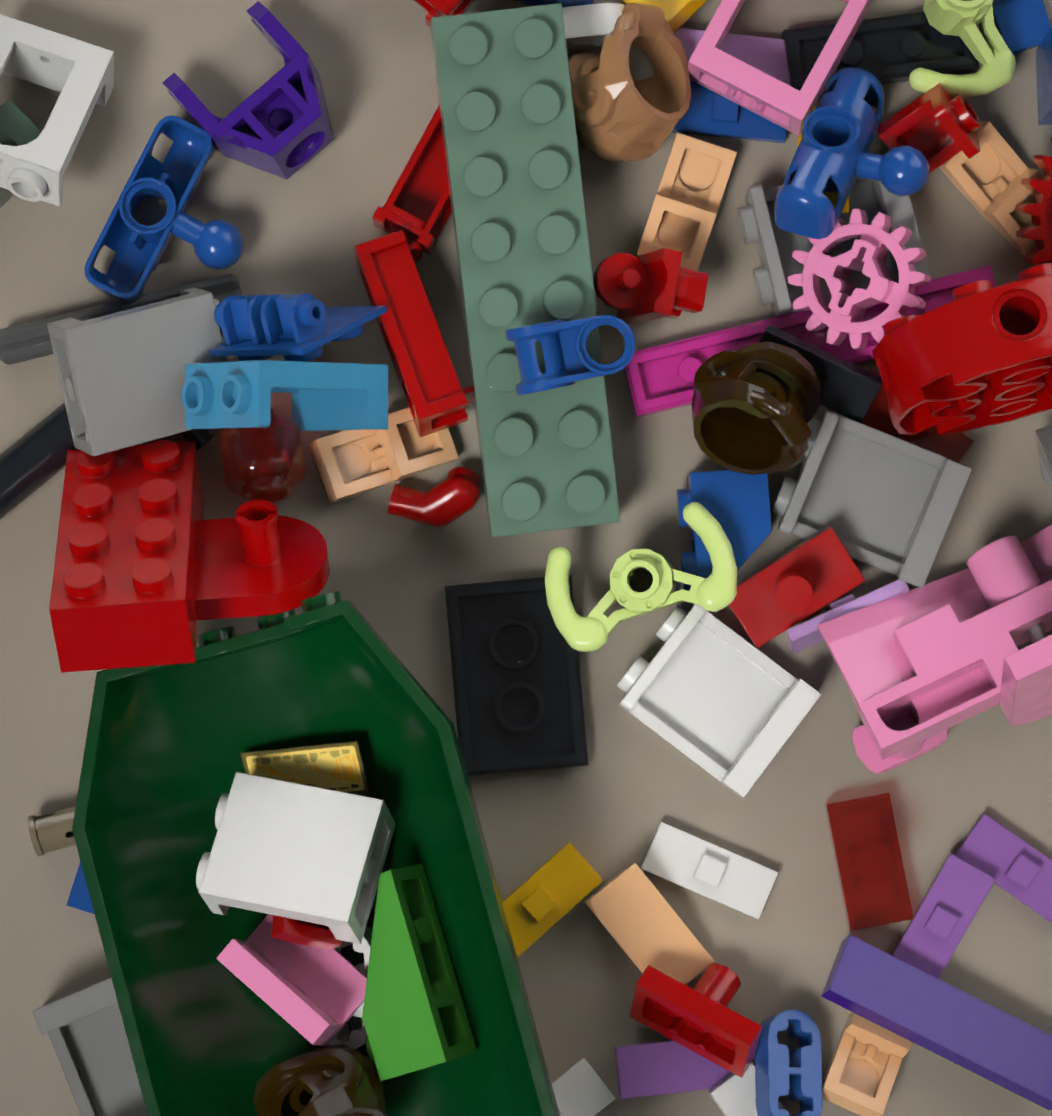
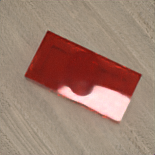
(868, 861)

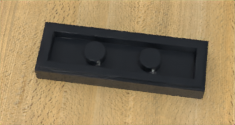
(884, 47)

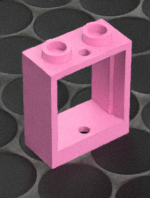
(758, 90)

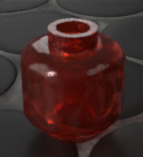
(263, 460)

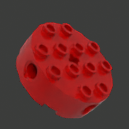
(972, 358)

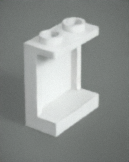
(716, 698)
(297, 854)

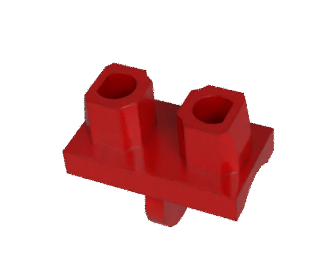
(649, 286)

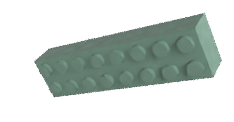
(523, 263)

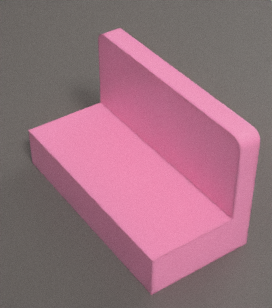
(301, 983)

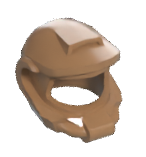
(615, 112)

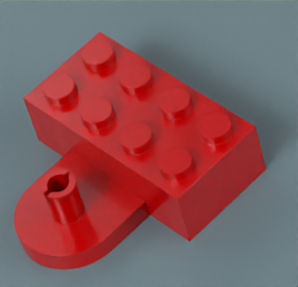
(146, 567)

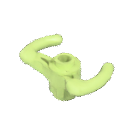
(987, 46)
(710, 593)

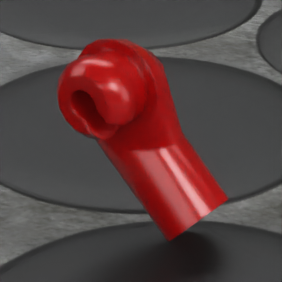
(440, 504)

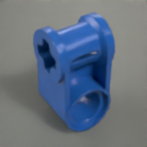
(564, 352)

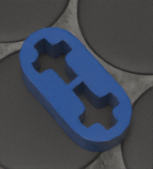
(789, 1072)

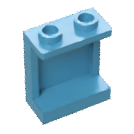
(323, 394)

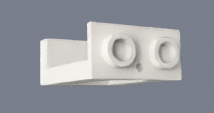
(65, 65)

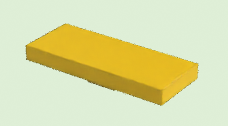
(548, 896)

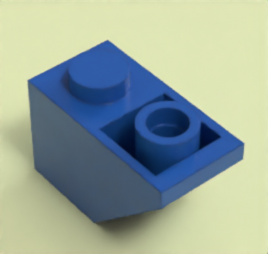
(737, 503)

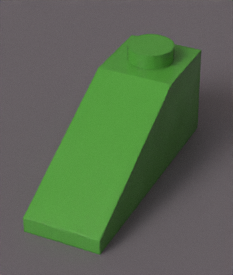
(411, 989)

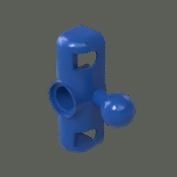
(836, 154)
(141, 246)

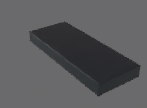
(843, 385)

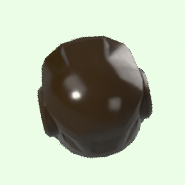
(755, 408)
(322, 1083)

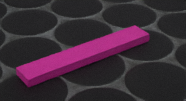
(664, 374)

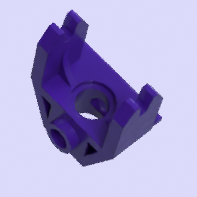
(277, 124)

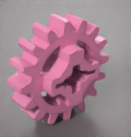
(866, 256)

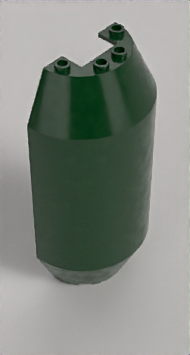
(145, 812)

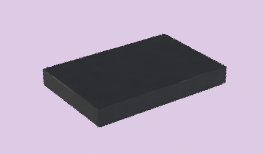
(513, 679)

